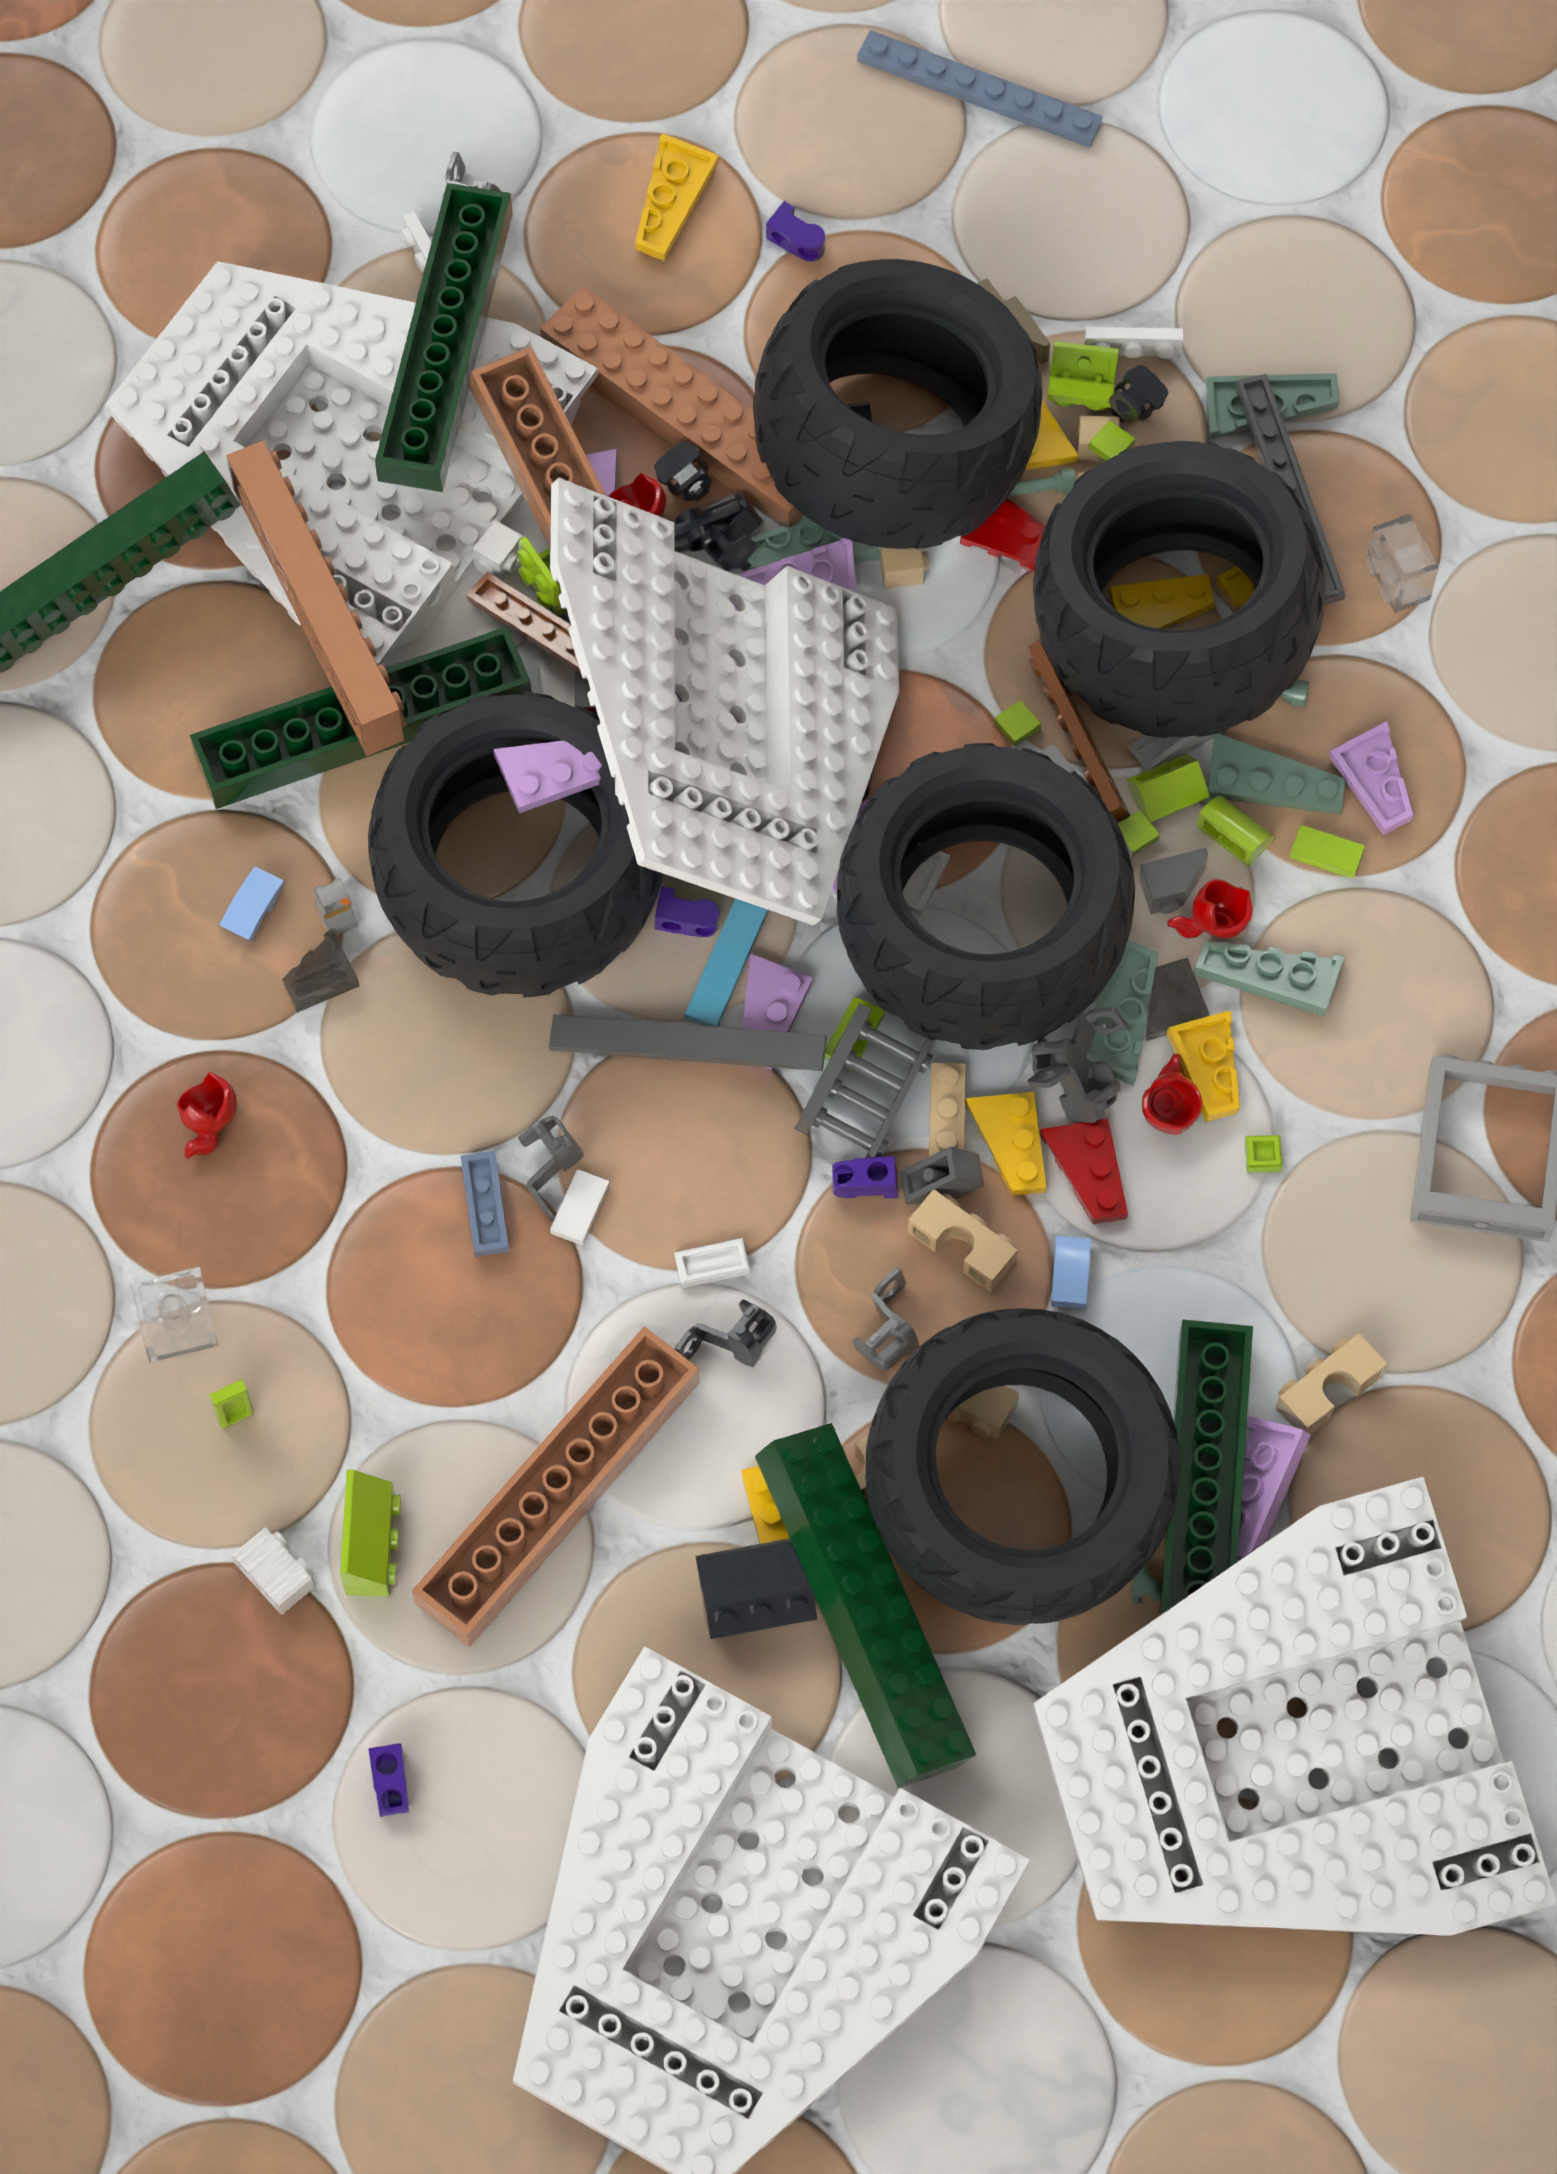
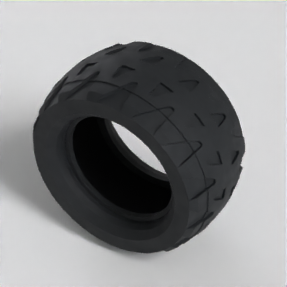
(916, 327)
(1174, 501)
(1003, 799)
(487, 941)
(1099, 1381)

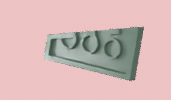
(1295, 395)
(800, 538)
(1265, 778)
(1282, 977)
(1130, 995)

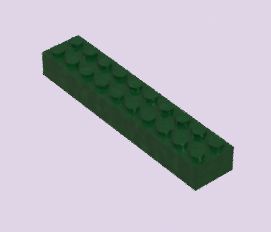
(444, 337)
(111, 556)
(316, 736)
(1212, 1440)
(865, 1605)

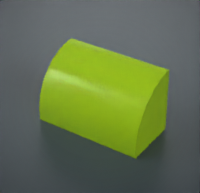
(1168, 787)
(1234, 830)

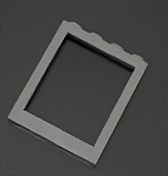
(1471, 1212)

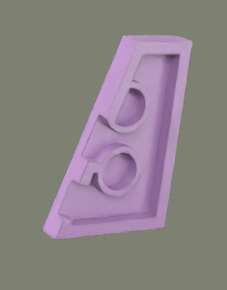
(1374, 777)
(773, 995)

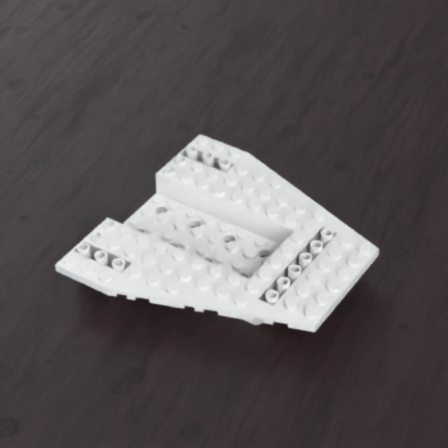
(248, 367)
(806, 691)
(1302, 1617)
(658, 1830)

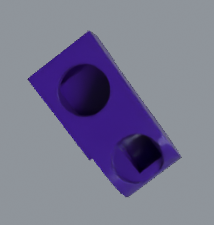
(795, 235)
(686, 916)
(865, 1177)
(389, 1779)

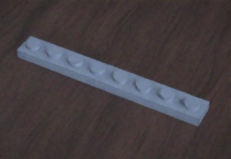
(980, 88)

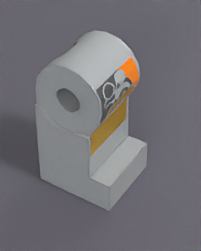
(335, 907)

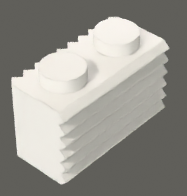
(274, 1570)

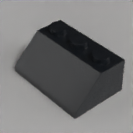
(754, 1589)

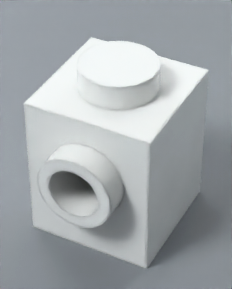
(497, 551)

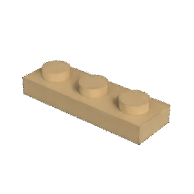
(947, 1106)

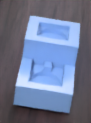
(252, 902)
(1071, 1272)

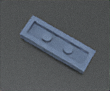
(484, 1204)

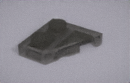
(320, 975)
(1174, 998)

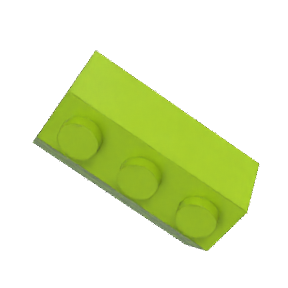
(369, 1535)

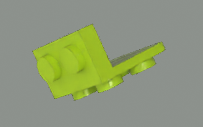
(1082, 375)
(536, 571)

